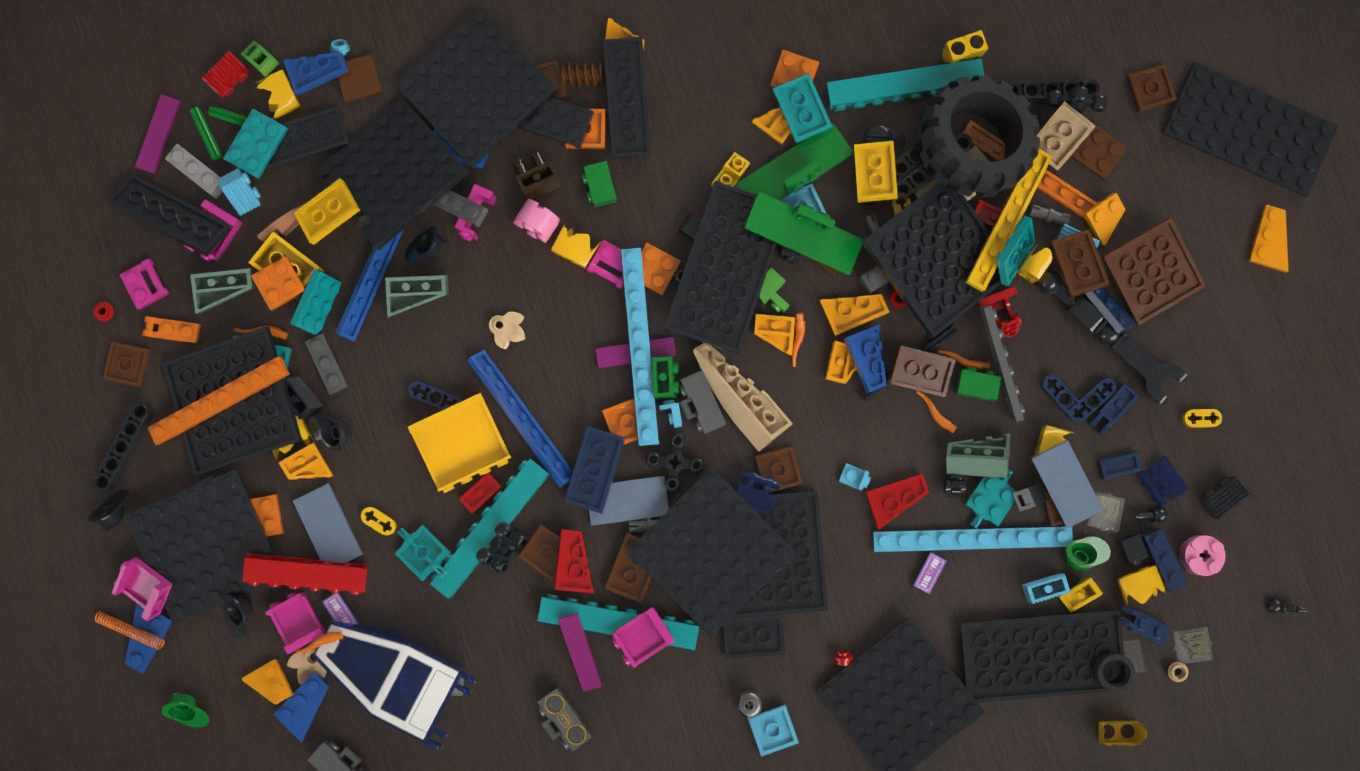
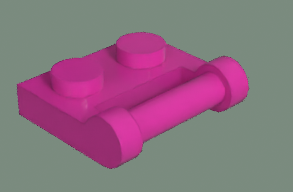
(612, 257)
(138, 286)

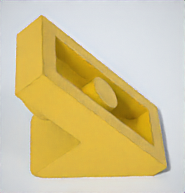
(1081, 594)

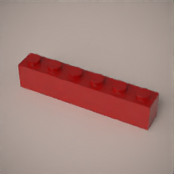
(305, 573)

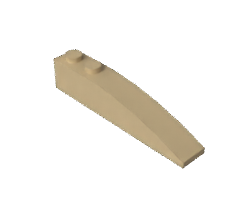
(747, 406)

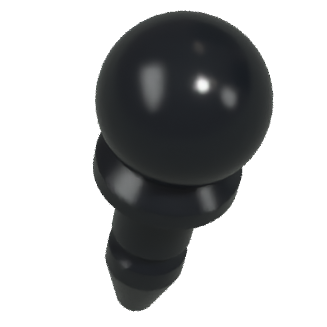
(1153, 515)
(1276, 606)

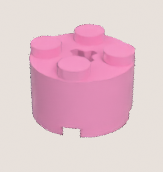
(537, 220)
(1213, 555)

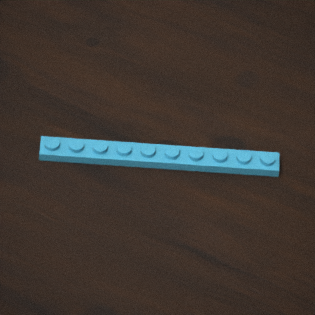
(639, 346)
(972, 539)

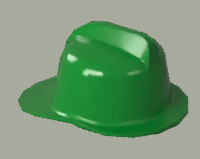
(1087, 553)
(185, 710)

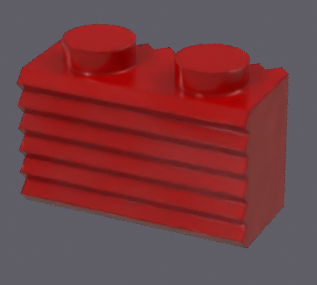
(226, 75)

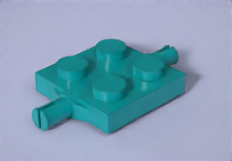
(991, 499)
(422, 553)

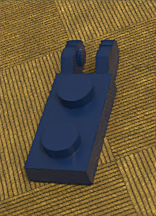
(1115, 407)
(1145, 626)

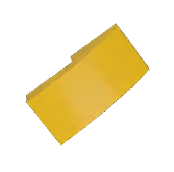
(732, 170)

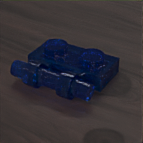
(1168, 479)
(758, 499)

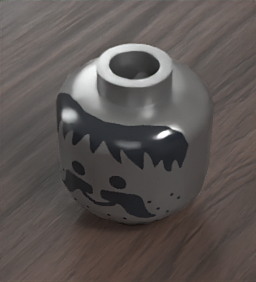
(743, 699)

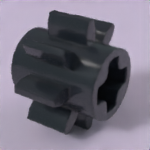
(955, 486)

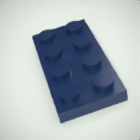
(594, 469)

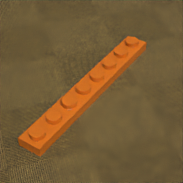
(218, 400)

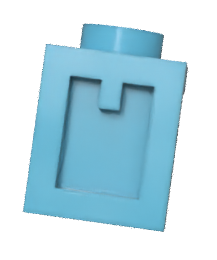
(675, 415)
(854, 477)

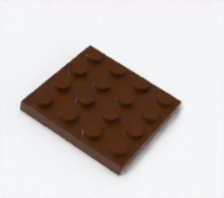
(1153, 271)

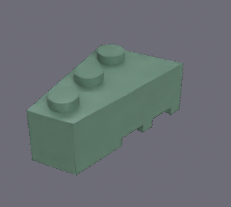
(219, 287)
(413, 291)
(979, 458)

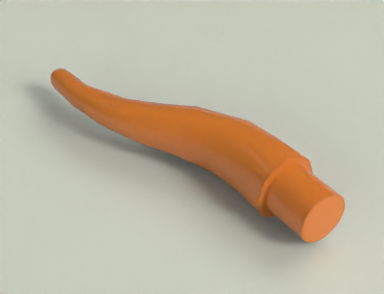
(275, 331)
(799, 335)
(979, 365)
(939, 419)
(322, 640)

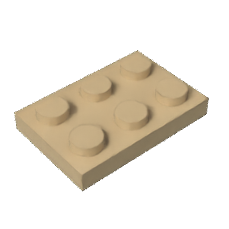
(1063, 134)

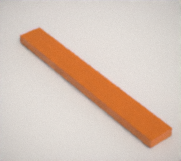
(1049, 184)

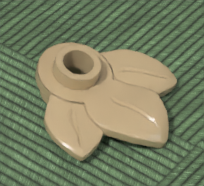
(510, 329)
(305, 665)

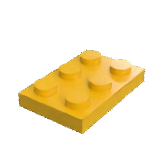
(875, 171)
(326, 211)

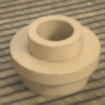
(1183, 672)

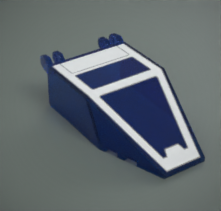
(393, 677)

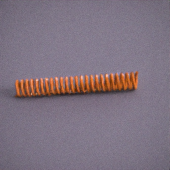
(126, 633)

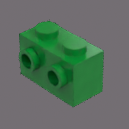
(600, 184)
(664, 377)
(977, 384)

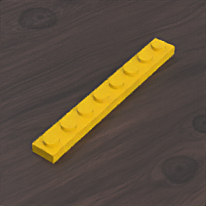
(1006, 222)

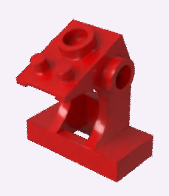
(999, 301)

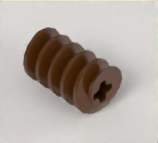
(582, 74)

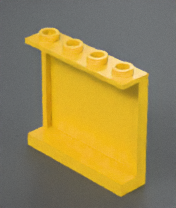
(459, 443)

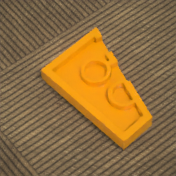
(1271, 240)
(852, 312)

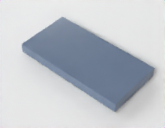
(1067, 483)
(633, 501)
(327, 525)

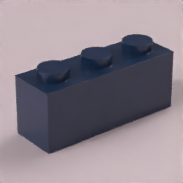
(1163, 557)

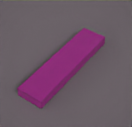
(157, 134)
(621, 354)
(580, 651)

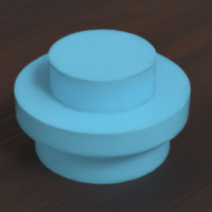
(339, 46)

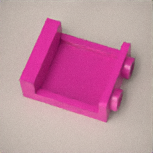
(478, 196)
(234, 224)
(143, 586)
(296, 621)
(642, 637)

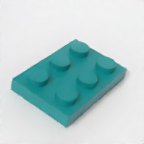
(802, 108)
(255, 143)
(1016, 250)
(316, 302)

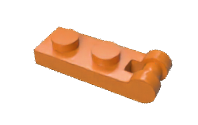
(172, 330)

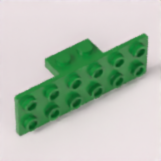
(798, 165)
(804, 232)

